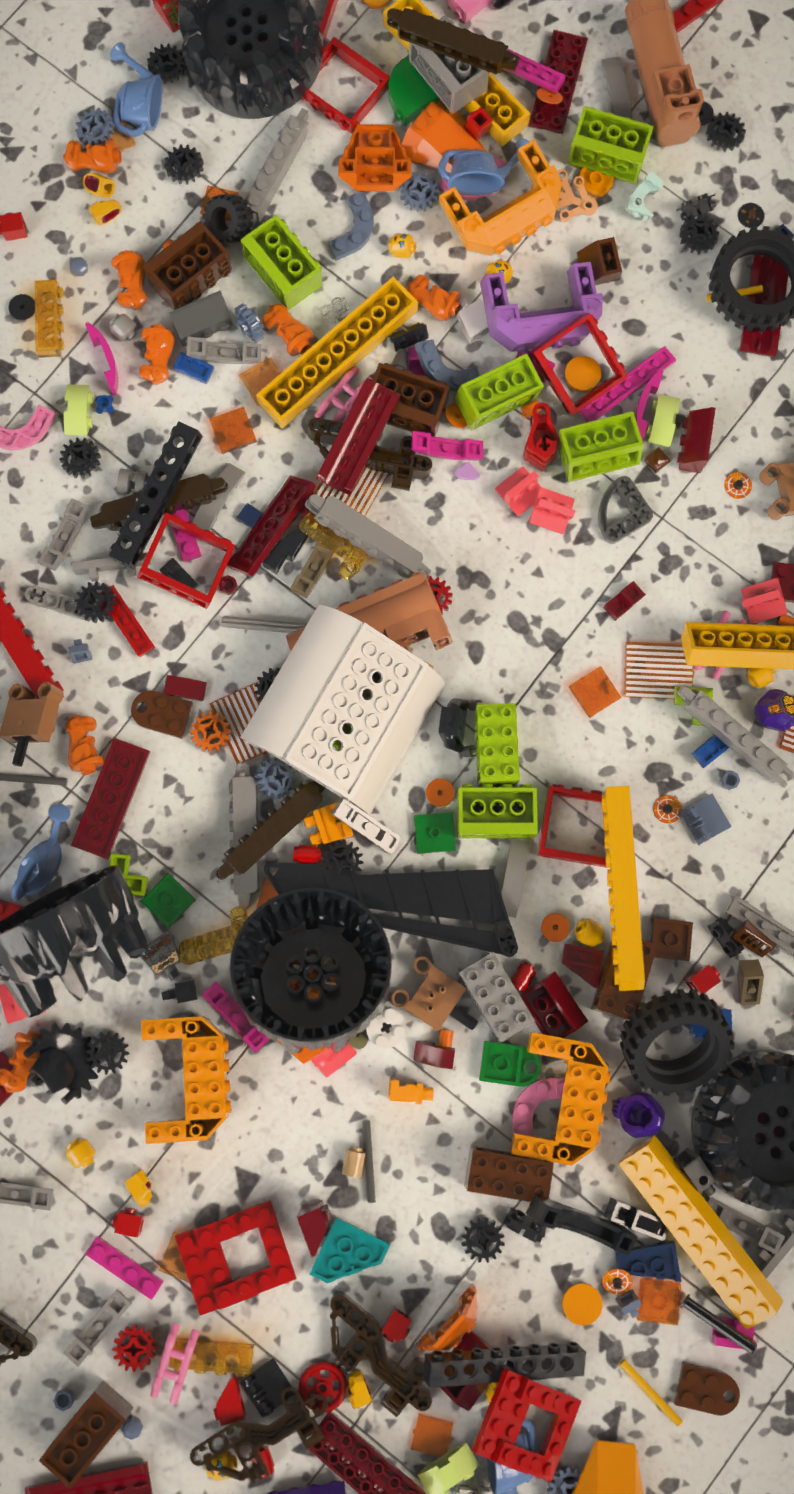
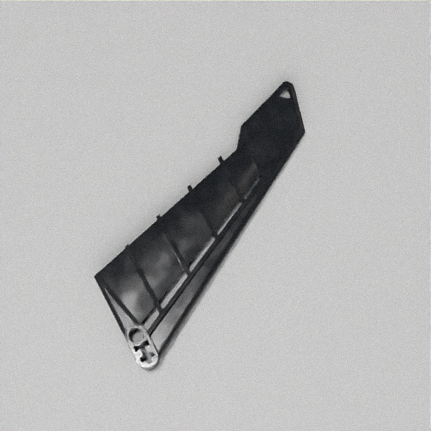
(444, 894)

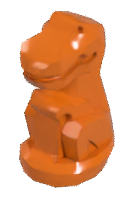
(97, 158)
(131, 276)
(436, 301)
(293, 332)
(159, 348)
(82, 752)
(16, 1080)

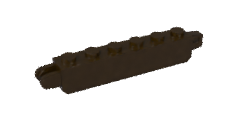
(452, 40)
(189, 492)
(272, 830)

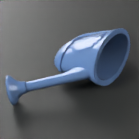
(137, 100)
(476, 171)
(41, 861)
(504, 1479)

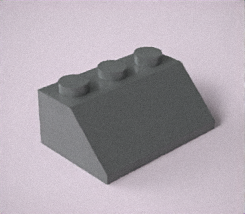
(201, 318)

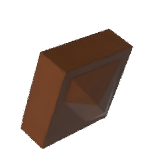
(657, 460)

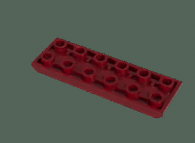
(566, 57)
(774, 281)
(358, 436)
(359, 1461)
(120, 1480)

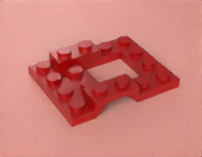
(208, 1267)
(505, 1418)

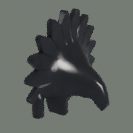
(62, 1061)

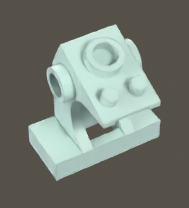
(649, 184)

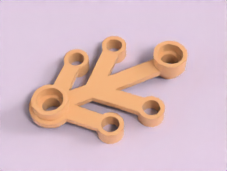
(568, 198)

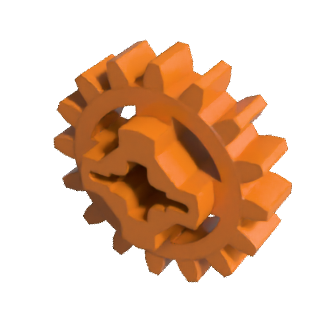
(207, 740)

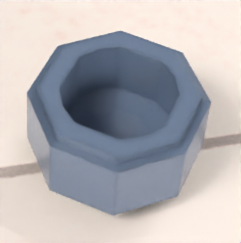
(78, 266)
(729, 780)
(64, 1399)
(132, 1428)

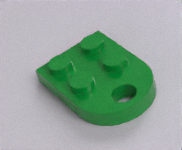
(507, 1063)

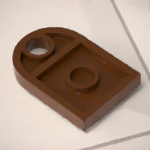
(163, 713)
(704, 1389)

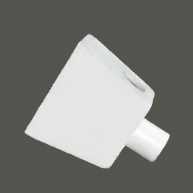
(472, 319)

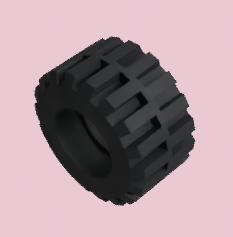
(239, 213)

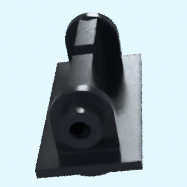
(704, 204)
(414, 334)
(720, 930)
(518, 1220)

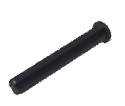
(719, 1324)

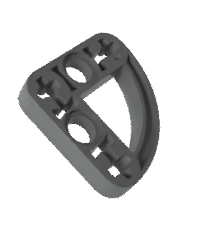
(635, 510)

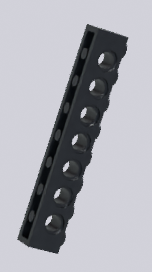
(158, 504)
(476, 1373)

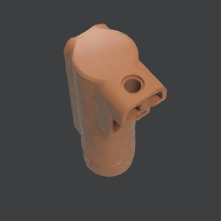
(664, 77)
(401, 612)

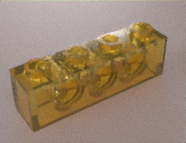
(45, 291)
(242, 1351)

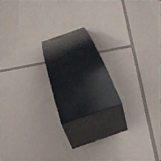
(286, 549)
(636, 1219)

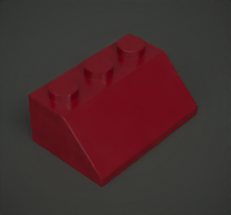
(696, 440)
(553, 1007)
(313, 1224)
(467, 1395)

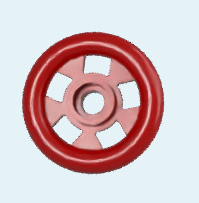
(335, 1374)

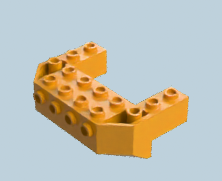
(513, 220)
(204, 1079)
(579, 1107)

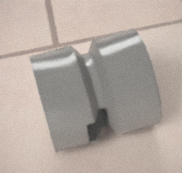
(126, 481)

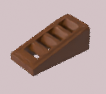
(752, 930)

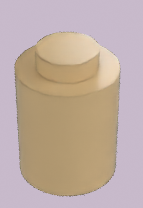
(353, 1162)

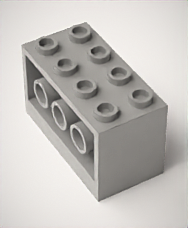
(449, 78)
(496, 997)

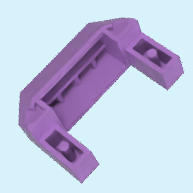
(529, 329)

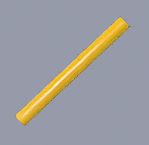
(651, 1392)

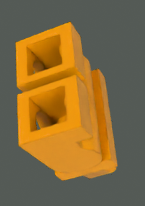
(327, 826)
(409, 1092)

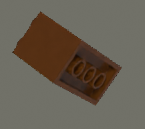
(188, 267)
(420, 402)
(607, 995)
(507, 1174)
(86, 1434)

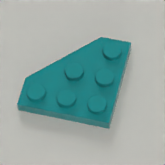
(347, 1252)

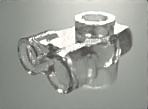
(330, 311)

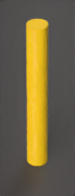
(744, 291)

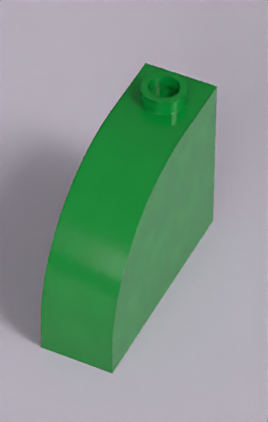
(408, 92)

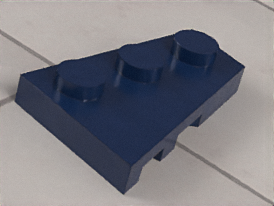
(651, 1260)

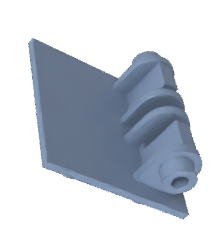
(705, 819)

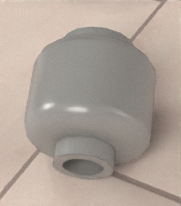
(122, 327)

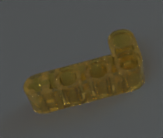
(310, 527)
(193, 949)

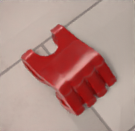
(539, 427)

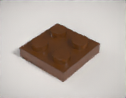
(672, 938)

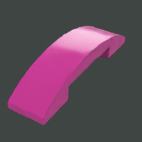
(111, 375)
(651, 387)
(446, 448)
(234, 1015)

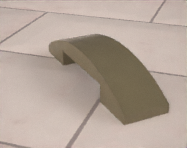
(312, 571)

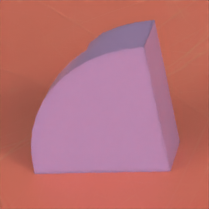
(467, 472)

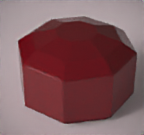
(228, 585)

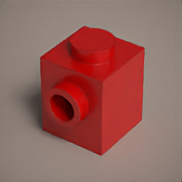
(478, 123)
(13, 226)
(128, 1222)
(396, 1326)

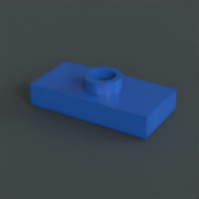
(193, 368)
(709, 751)

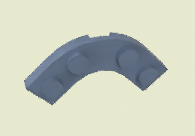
(361, 231)
(438, 371)

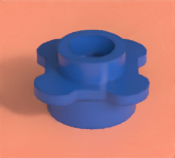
(100, 400)

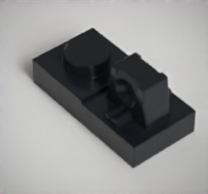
(174, 570)

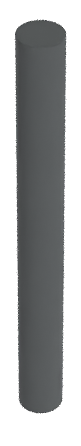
(33, 779)
(368, 1161)

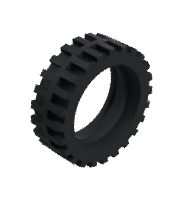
(730, 302)
(690, 1070)

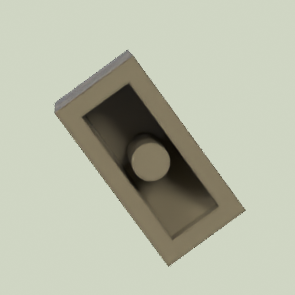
(750, 982)

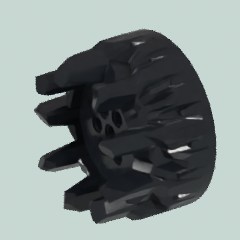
(266, 77)
(63, 929)
(284, 935)
(727, 1122)

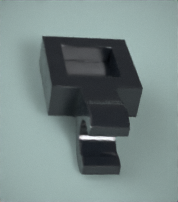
(183, 992)

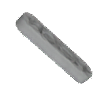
(60, 604)

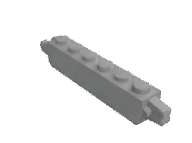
(277, 165)
(367, 535)
(735, 735)
(244, 818)

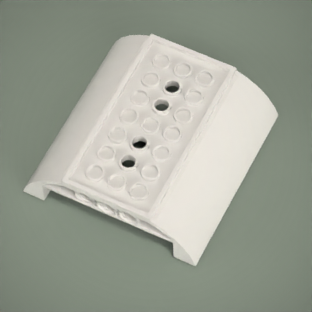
(323, 690)

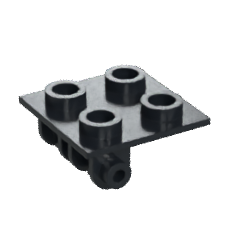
(266, 1386)

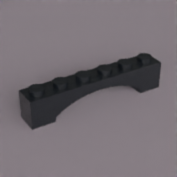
(557, 1215)

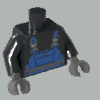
(453, 725)

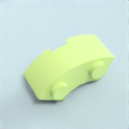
(77, 417)
(663, 420)
(449, 1470)

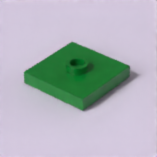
(434, 833)
(168, 900)

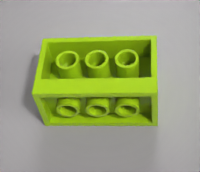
(610, 143)
(282, 262)
(498, 392)
(600, 446)
(496, 744)
(492, 824)

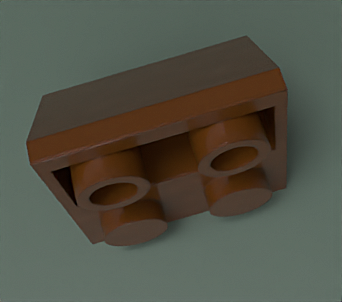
(603, 259)

